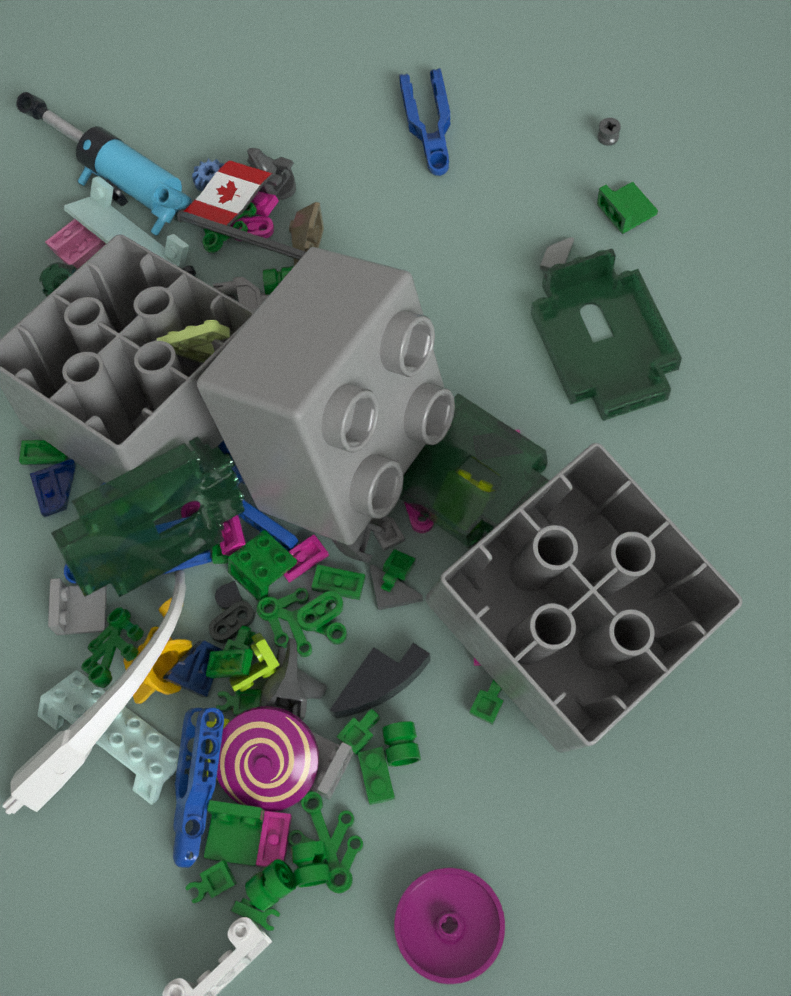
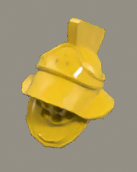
(168, 658)

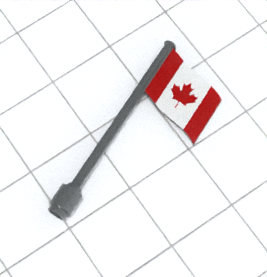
(226, 199)

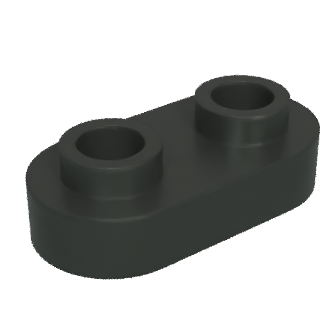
(230, 620)

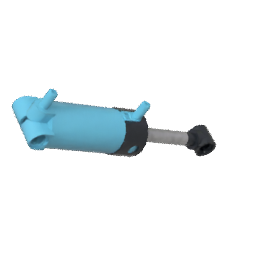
(116, 161)

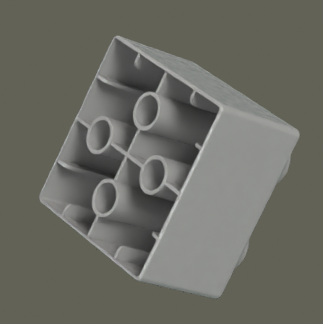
(91, 366)
(330, 393)
(582, 600)

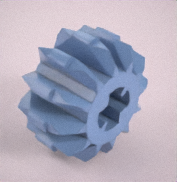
(204, 173)

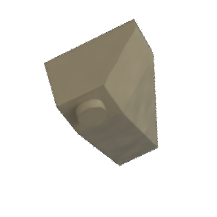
(307, 228)

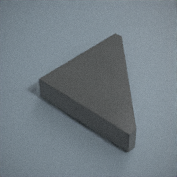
(399, 595)

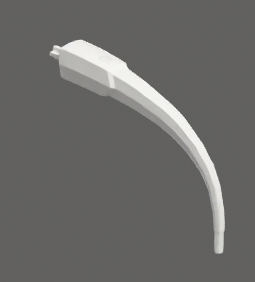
(65, 753)

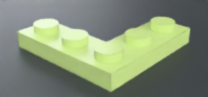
(196, 341)

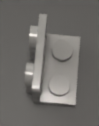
(73, 612)
(332, 764)

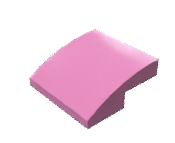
(75, 244)

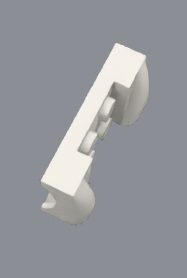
(249, 943)

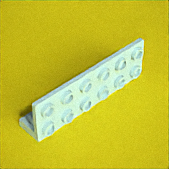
(107, 222)
(126, 739)

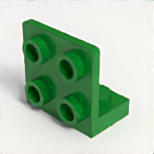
(625, 206)
(260, 564)
(234, 833)

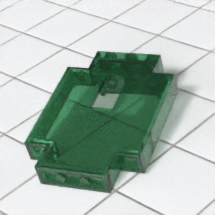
(618, 371)
(453, 501)
(115, 527)

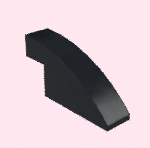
(379, 680)

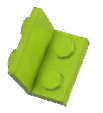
(265, 667)

